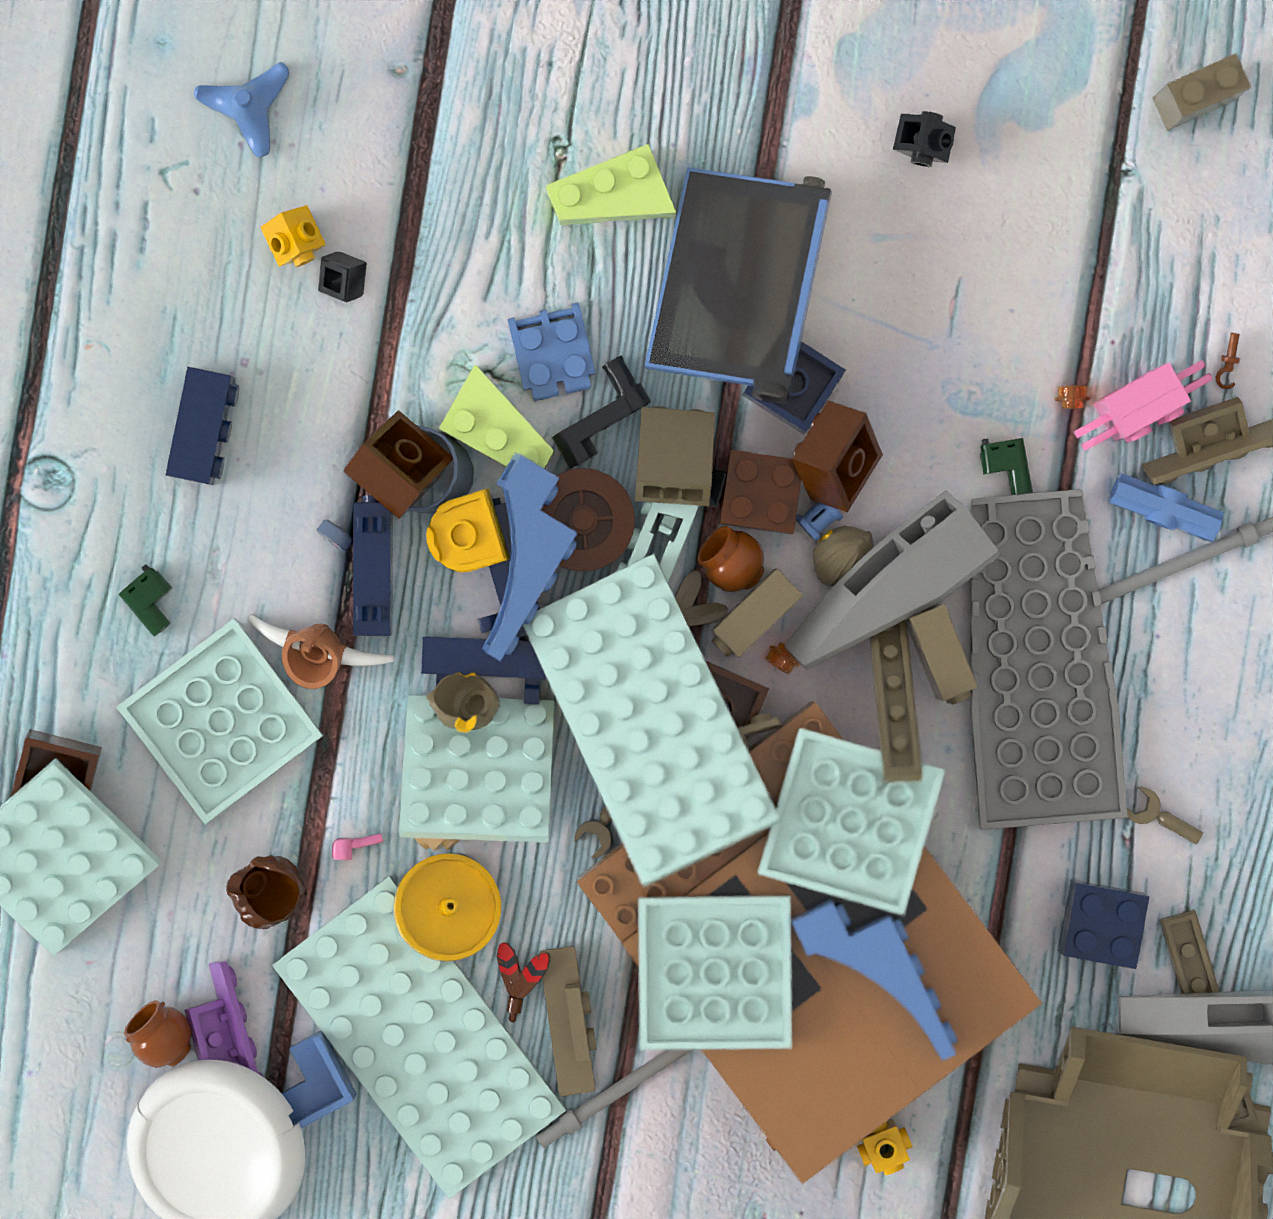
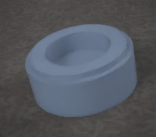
(335, 535)

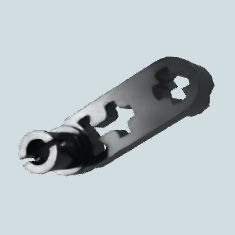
(575, 440)

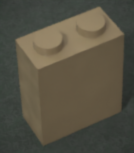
(1201, 91)
(675, 456)
(755, 614)
(941, 654)

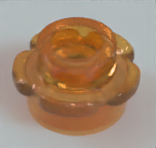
(1072, 396)
(781, 658)

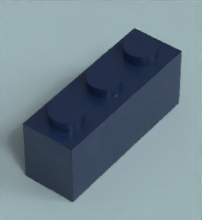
(202, 426)

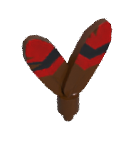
(519, 983)

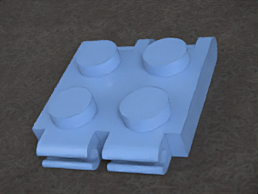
(553, 353)

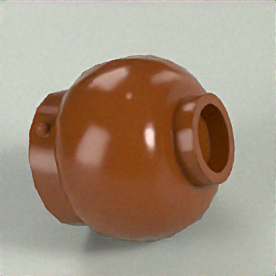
(732, 559)
(159, 1035)

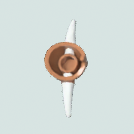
(315, 653)

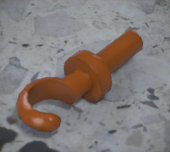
(1229, 360)

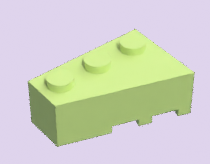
(613, 191)
(492, 425)

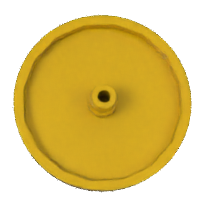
(447, 907)

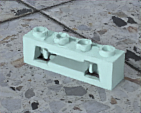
(642, 538)

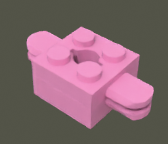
(1141, 402)

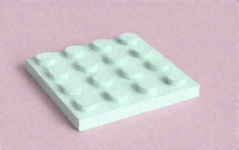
(220, 721)
(478, 781)
(848, 827)
(64, 857)
(715, 972)

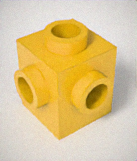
(293, 237)
(890, 1161)

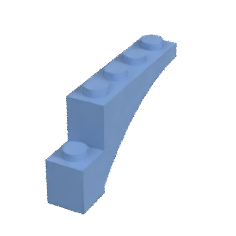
(536, 549)
(880, 955)

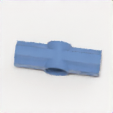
(1166, 507)

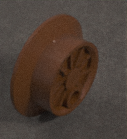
(598, 512)

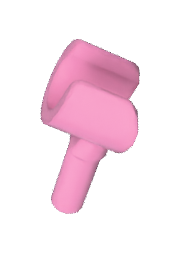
(343, 846)

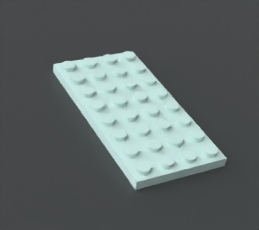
(650, 721)
(419, 1042)

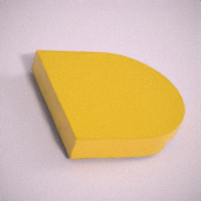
(467, 533)

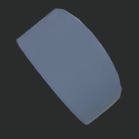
(462, 477)

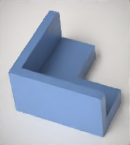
(325, 1081)

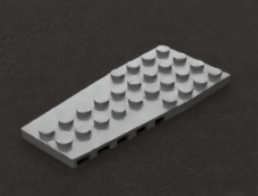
(1042, 670)

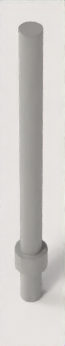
(1246, 535)
(571, 1120)

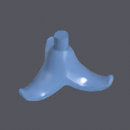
(248, 105)

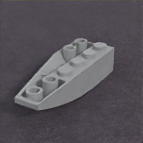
(895, 580)
(1210, 1021)

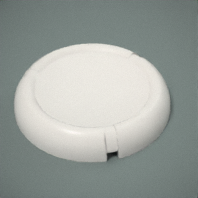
(215, 1144)

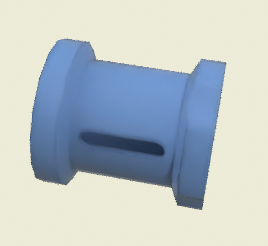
(818, 519)

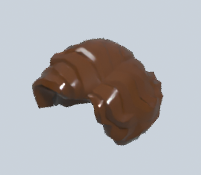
(265, 891)

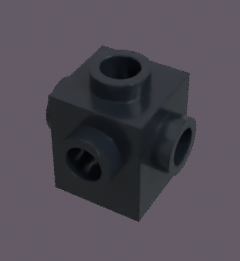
(924, 138)

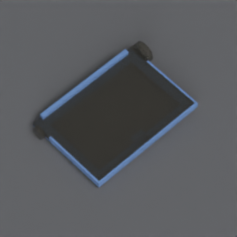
(739, 280)

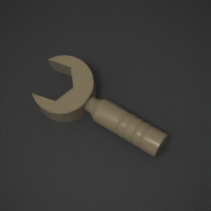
(1169, 821)
(599, 828)

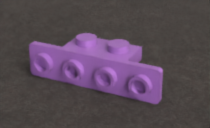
(219, 1024)

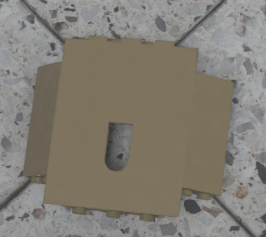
(1135, 1108)

